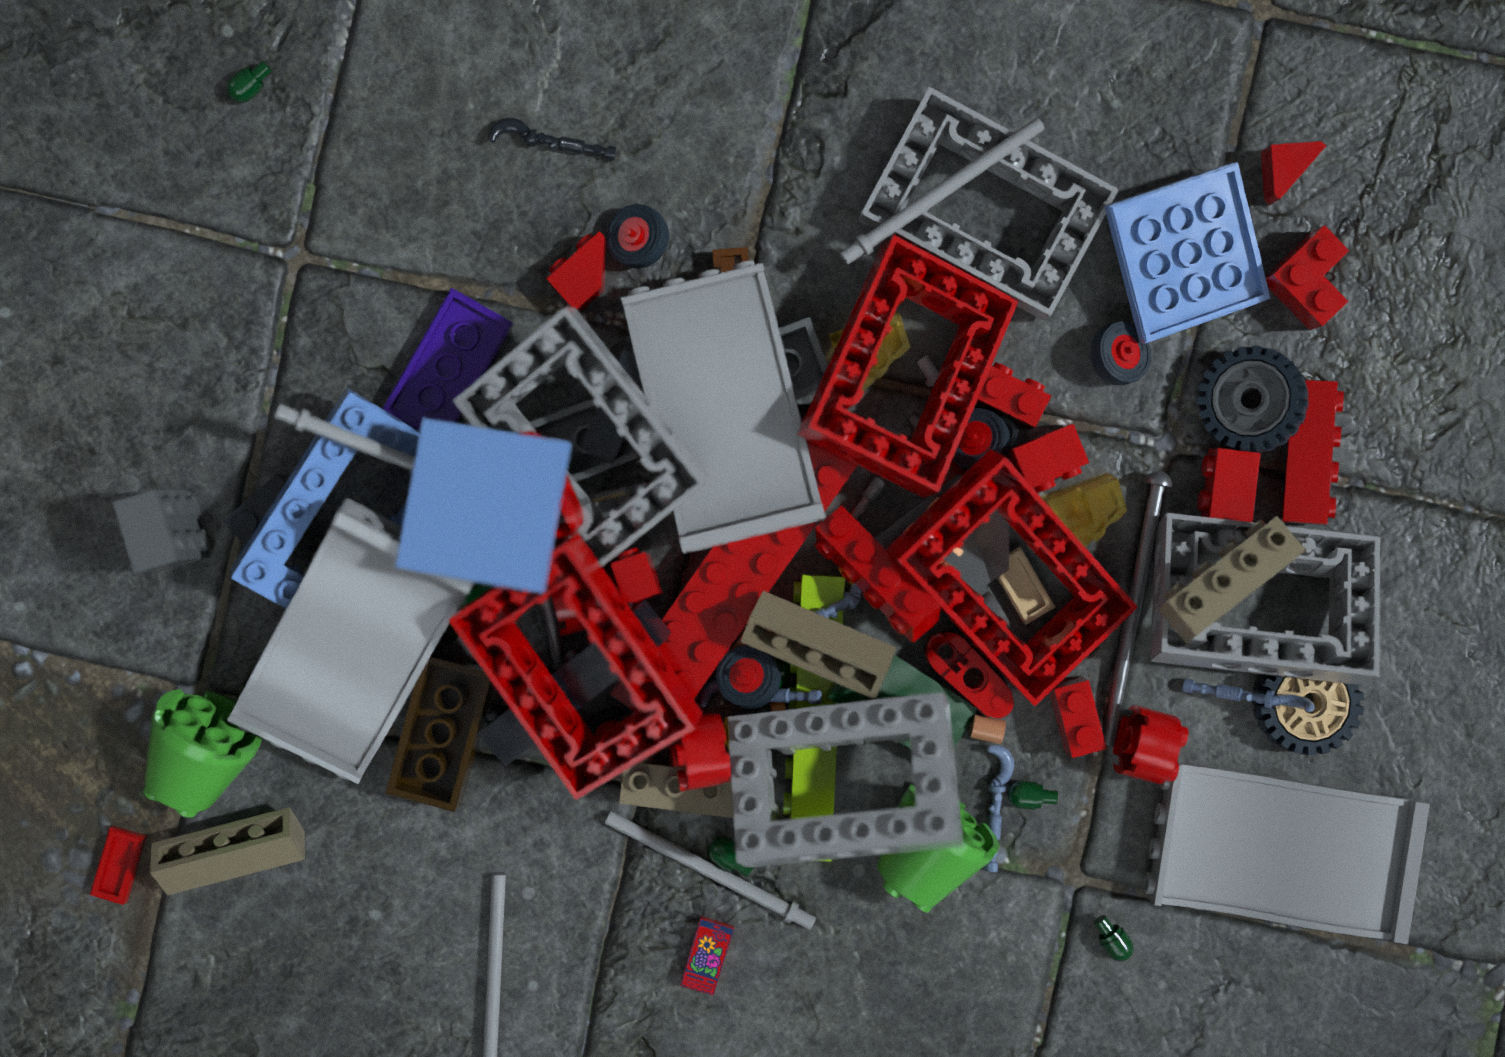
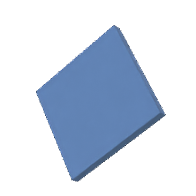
(1187, 252)
(483, 505)

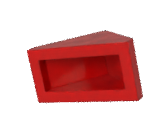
(1284, 165)

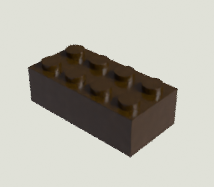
(441, 733)

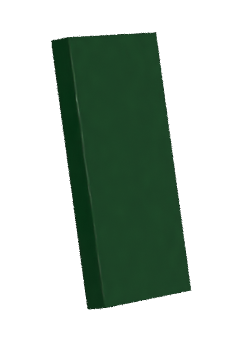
(908, 681)

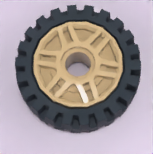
(1315, 731)

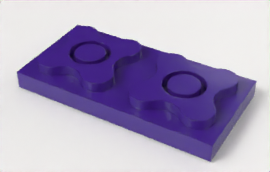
(448, 361)

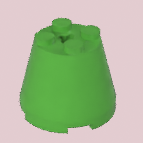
(194, 751)
(934, 874)

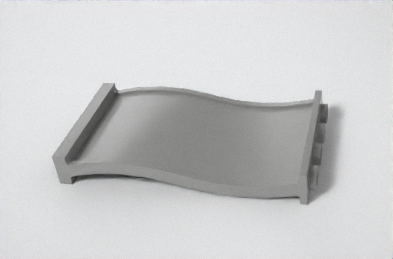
(726, 391)
(348, 647)
(1288, 852)

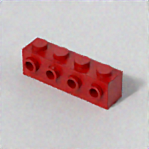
(1310, 458)
(876, 574)

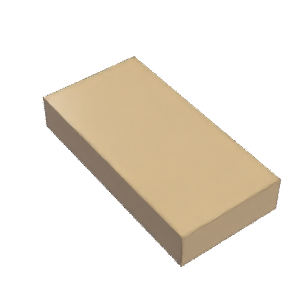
(1024, 588)

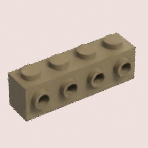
(1231, 579)
(818, 644)
(655, 786)
(227, 851)

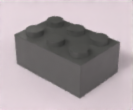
(162, 530)

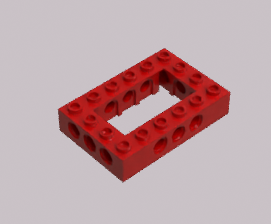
(982, 318)
(1071, 634)
(539, 702)

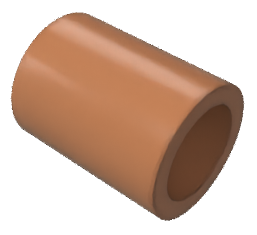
(987, 729)

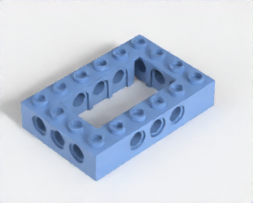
(263, 558)

